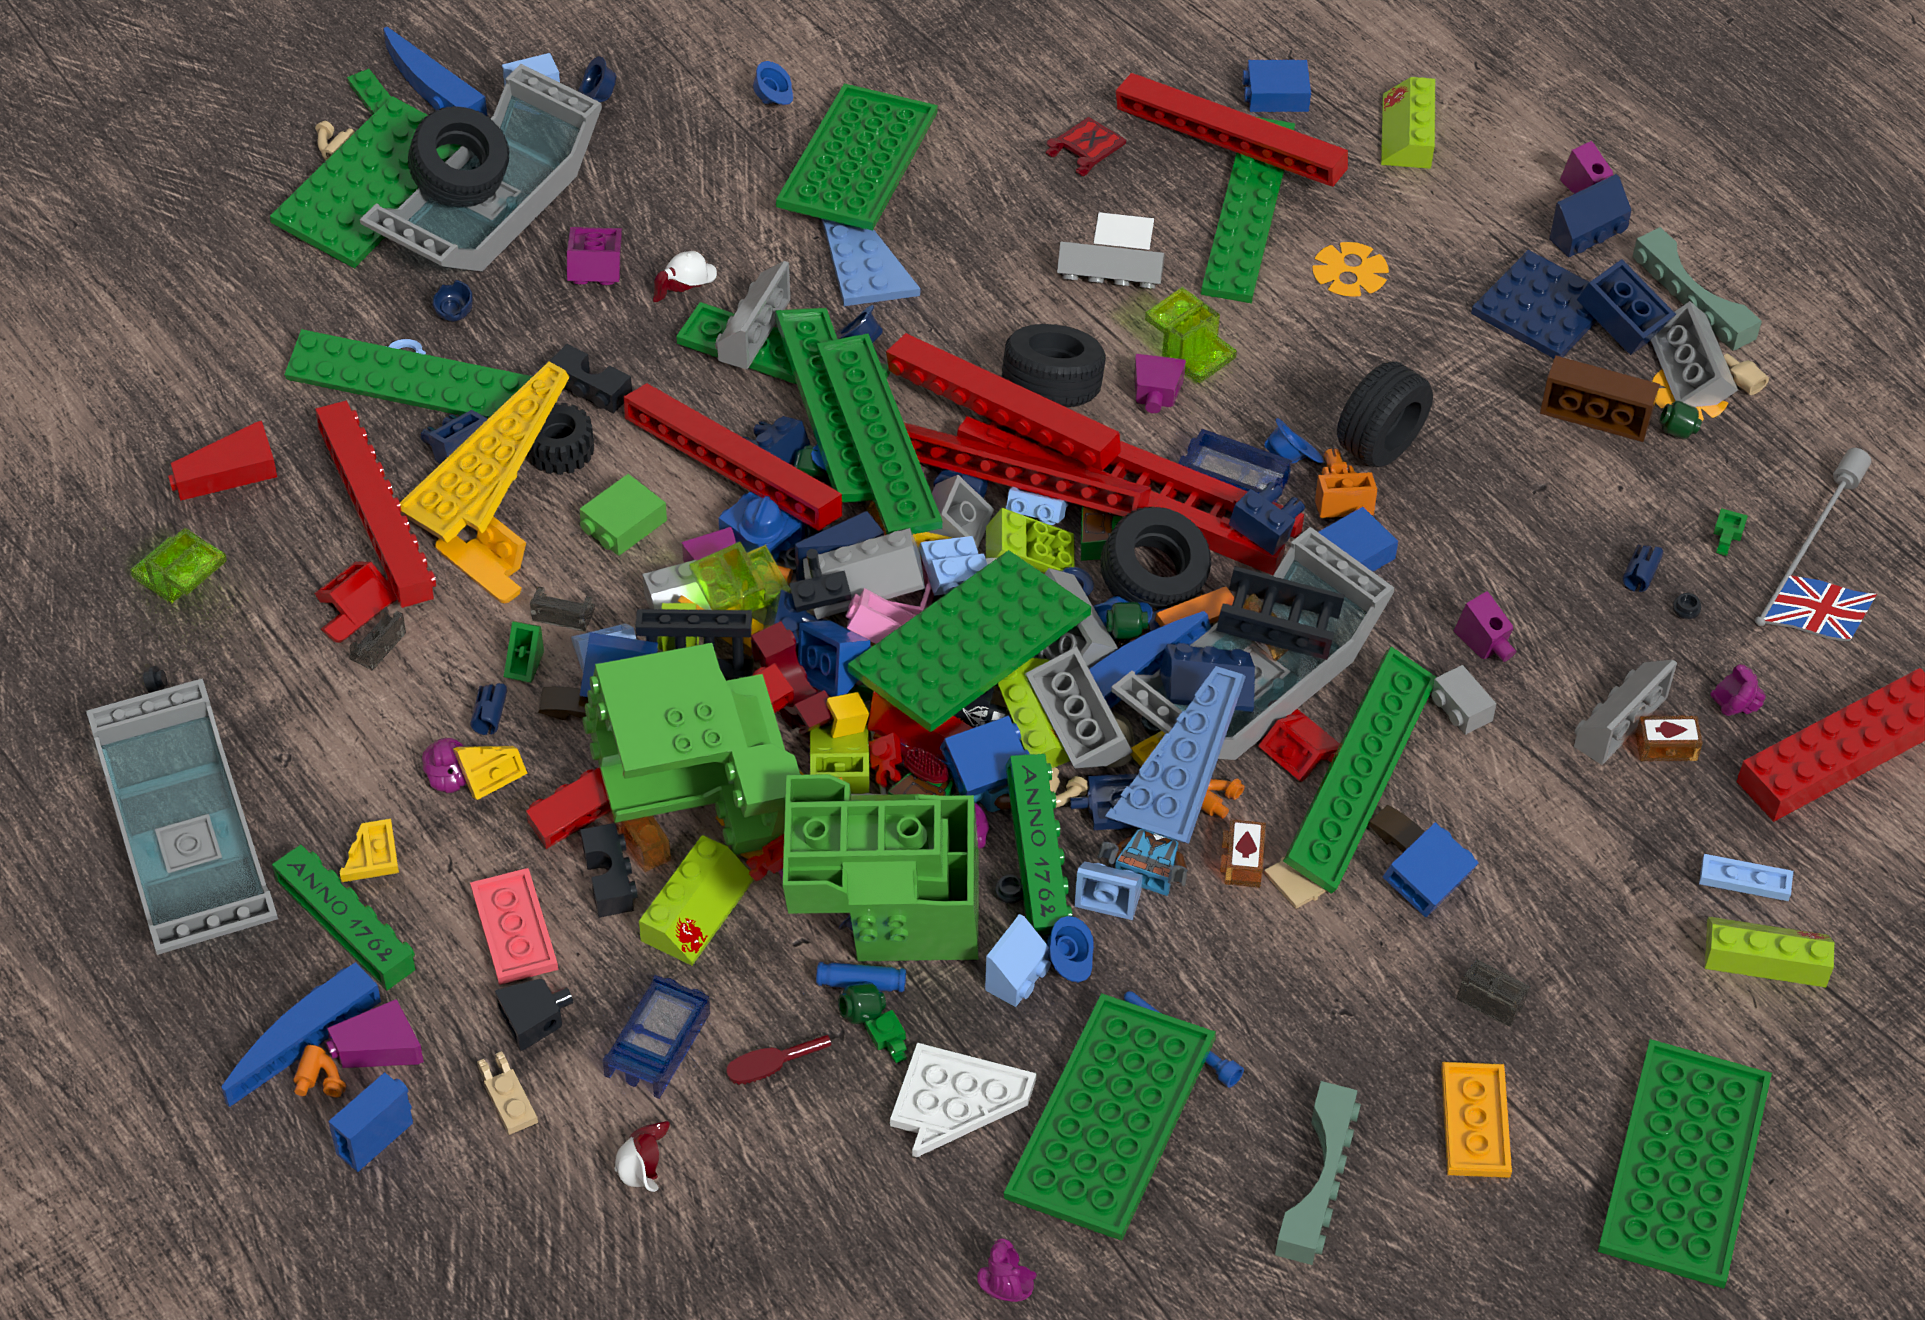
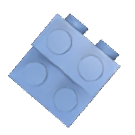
(1036, 505)
(950, 562)

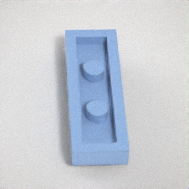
(1746, 877)

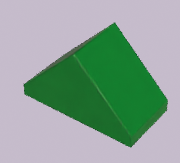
(524, 651)

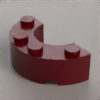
(779, 647)

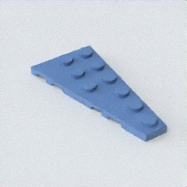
(866, 266)
(1179, 770)

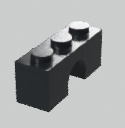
(602, 389)
(611, 890)

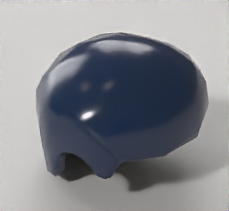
(453, 301)

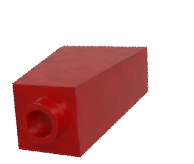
(225, 464)
(892, 720)

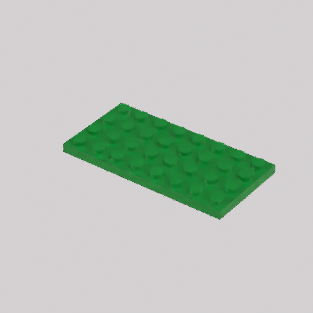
(857, 157)
(352, 180)
(969, 640)
(1110, 1116)
(1685, 1163)

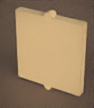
(1292, 884)

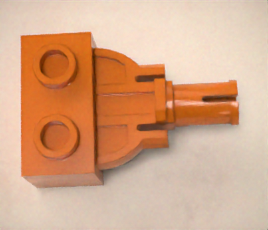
(1343, 490)

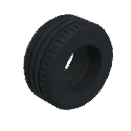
(464, 128)
(1055, 363)
(1384, 414)
(1167, 532)

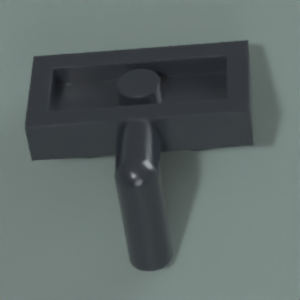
(819, 589)

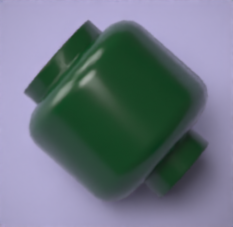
(1680, 419)
(804, 462)
(1126, 620)
(861, 1003)

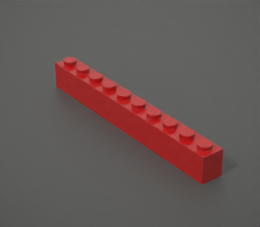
(1232, 129)
(1004, 402)
(733, 456)
(1027, 472)
(375, 505)
(587, 800)

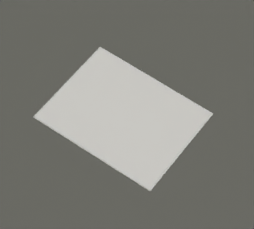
(1124, 231)

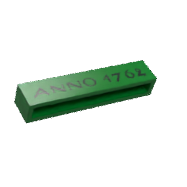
(1037, 841)
(344, 917)

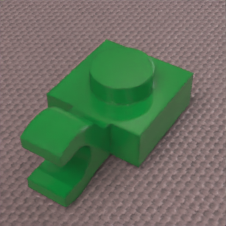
(1729, 526)
(888, 1033)

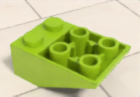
(1030, 540)
(841, 757)

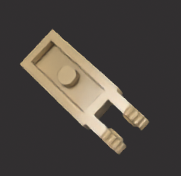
(508, 1096)

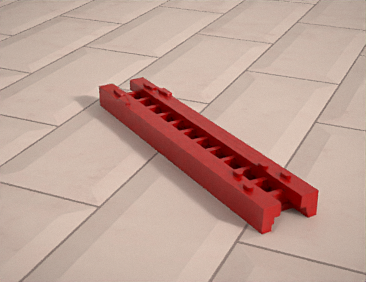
(1175, 477)

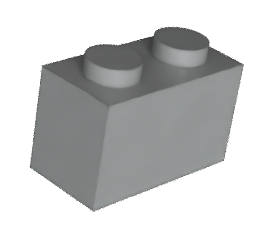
(1463, 700)

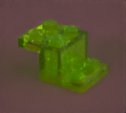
(1191, 334)
(178, 565)
(739, 578)

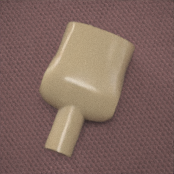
(1746, 375)

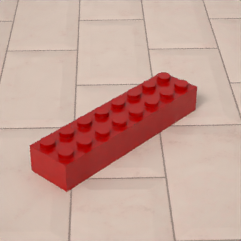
(1837, 748)

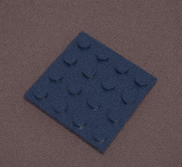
(1537, 305)

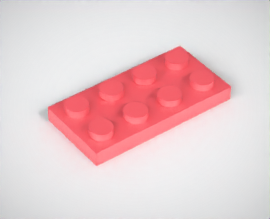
(514, 926)

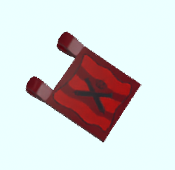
(1088, 141)

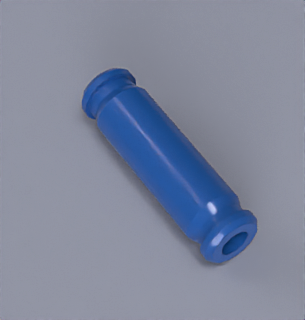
(844, 974)

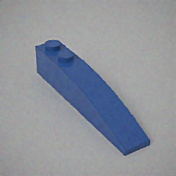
(430, 78)
(1146, 653)
(305, 1024)

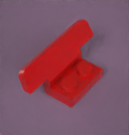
(358, 595)
(1298, 744)

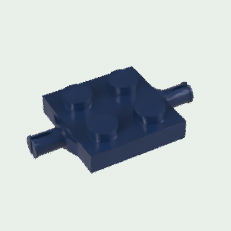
(1103, 795)

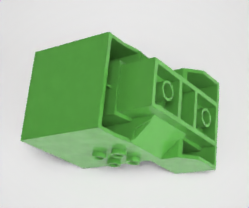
(686, 739)
(888, 860)

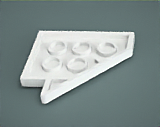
(956, 1094)

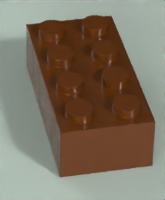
(1599, 398)

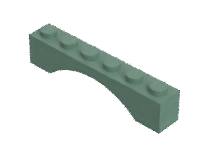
(1729, 320)
(1302, 1225)

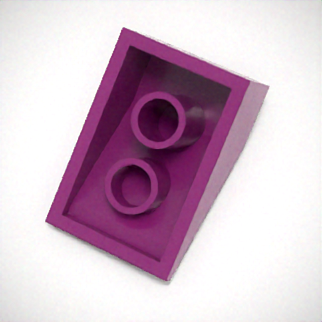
(594, 255)

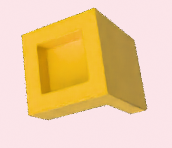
(848, 713)

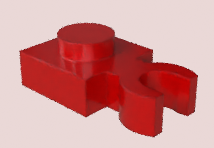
(884, 755)
(771, 859)

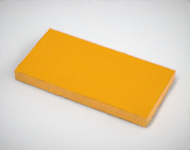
(1476, 1119)

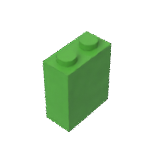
(623, 515)

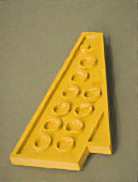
(479, 472)

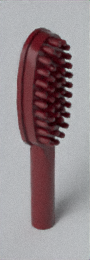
(922, 763)
(767, 1061)

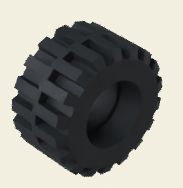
(575, 443)

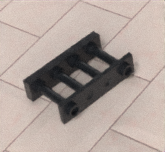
(701, 624)
(1277, 631)

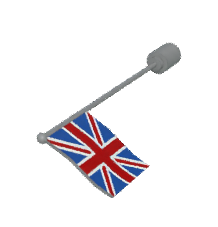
(1815, 604)

